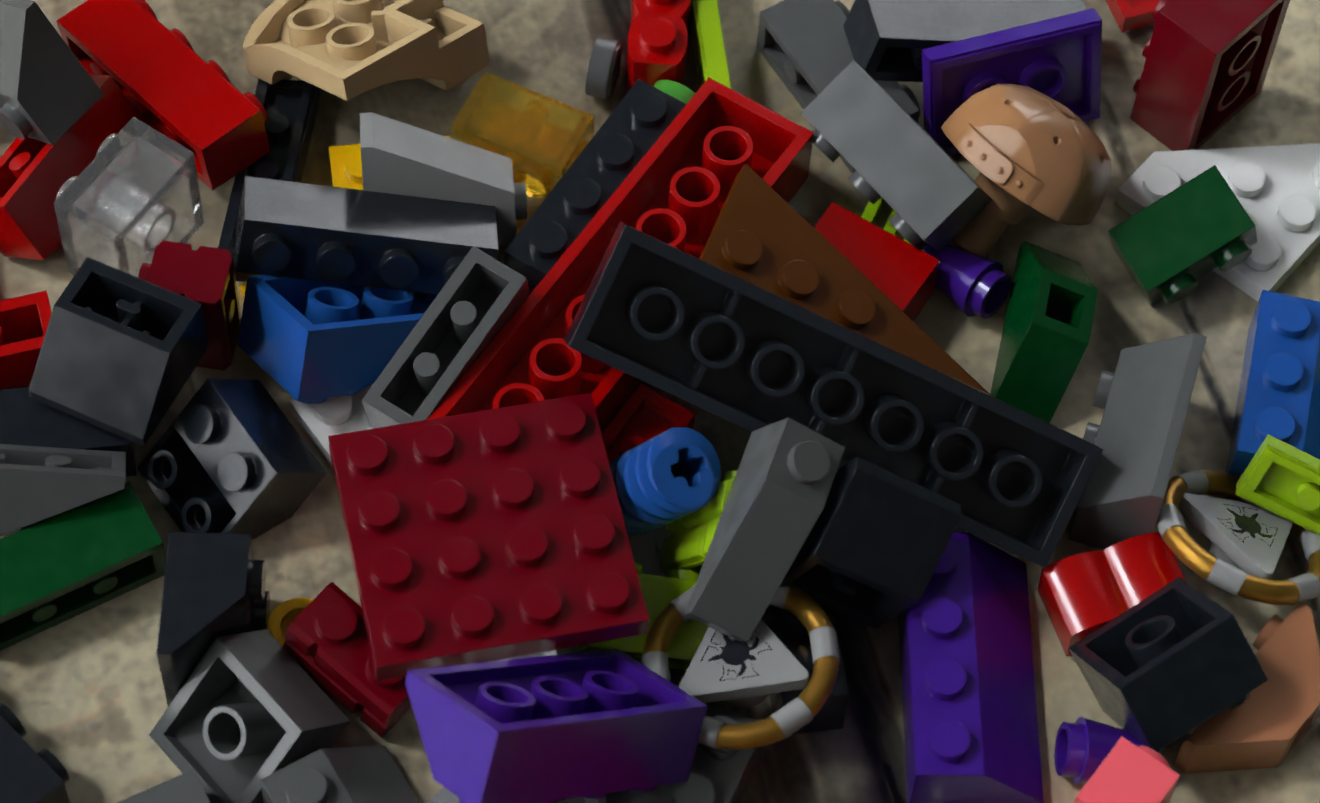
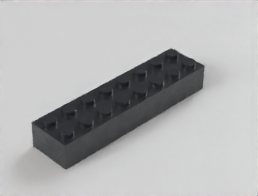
(772, 360)

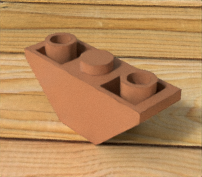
(1275, 713)

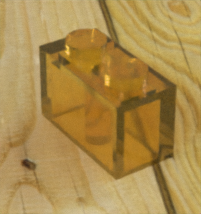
(524, 126)

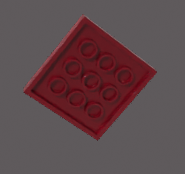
(486, 536)

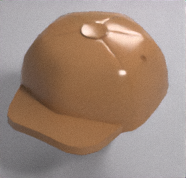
(1027, 157)

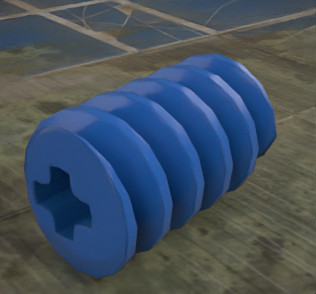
(665, 479)

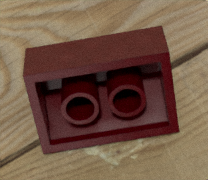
(1204, 66)

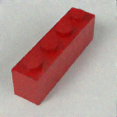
(169, 85)

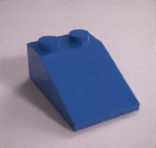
(325, 335)

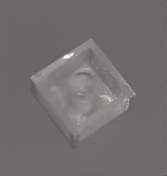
(129, 200)

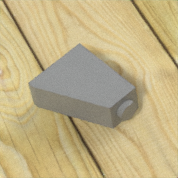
(429, 165)

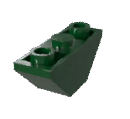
(1043, 330)

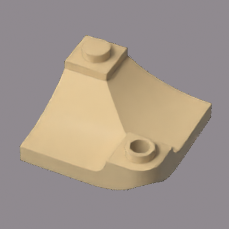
(364, 44)

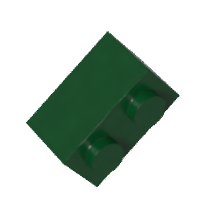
(1184, 238)

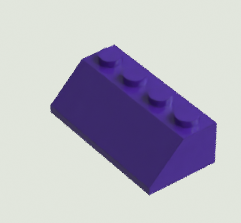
(970, 681)
(553, 727)

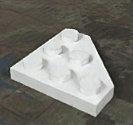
(1272, 184)

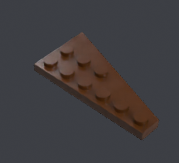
(781, 252)

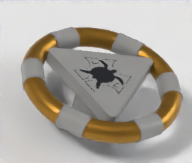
(1242, 537)
(751, 670)

